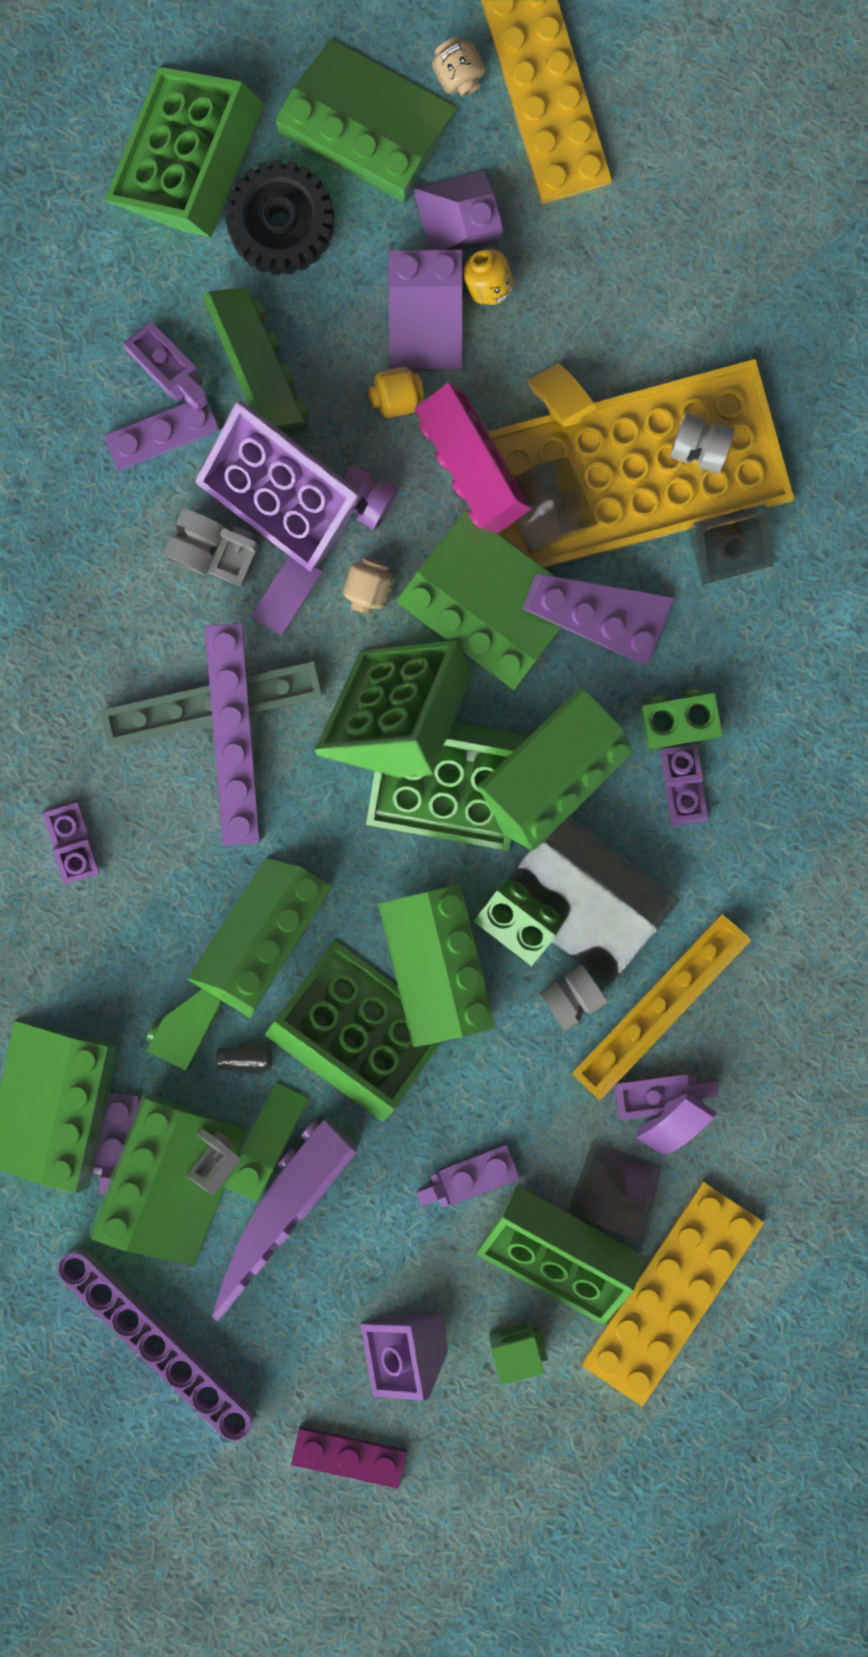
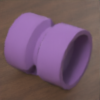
(374, 497)

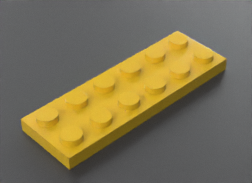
(547, 97)
(672, 1293)

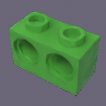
(682, 729)
(513, 927)
(518, 1352)

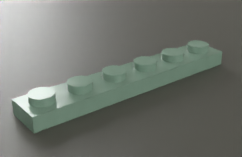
(193, 706)

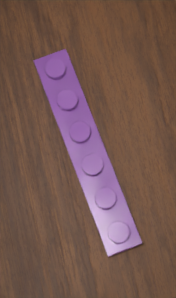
(232, 733)

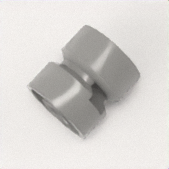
(702, 442)
(193, 541)
(573, 997)

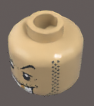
(458, 66)
(368, 585)

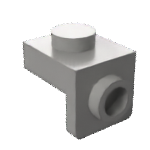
(234, 556)
(215, 1163)

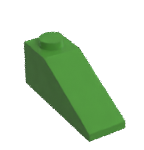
(184, 1030)
(266, 1142)

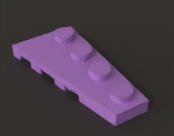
(606, 615)

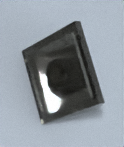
(556, 504)
(731, 544)

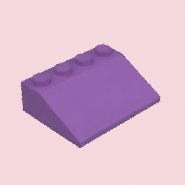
(278, 487)

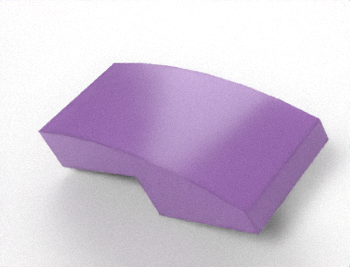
(286, 595)
(684, 785)
(71, 842)
(677, 1125)

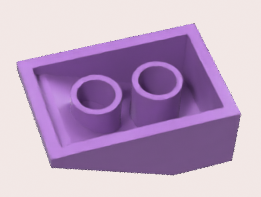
(425, 309)

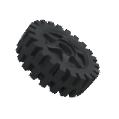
(280, 190)

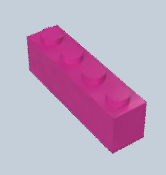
(472, 459)

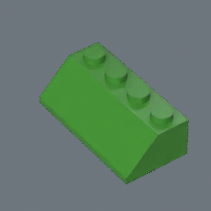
(253, 358)
(555, 770)
(260, 934)
(436, 966)
(561, 1255)

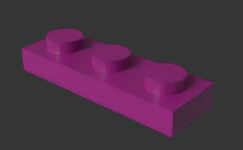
(348, 1457)

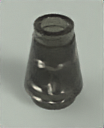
(246, 1057)

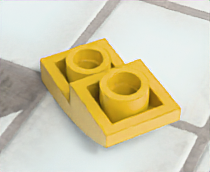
(562, 394)

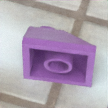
(459, 213)
(405, 1355)

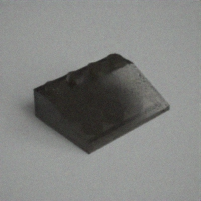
(598, 893)

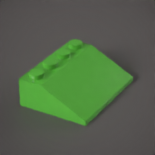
(365, 119)
(186, 149)
(476, 595)
(397, 708)
(449, 800)
(352, 1032)
(54, 1105)
(149, 1198)

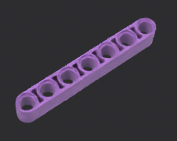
(163, 1360)

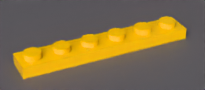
(661, 1007)

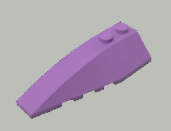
(290, 1197)

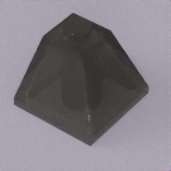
(616, 1190)

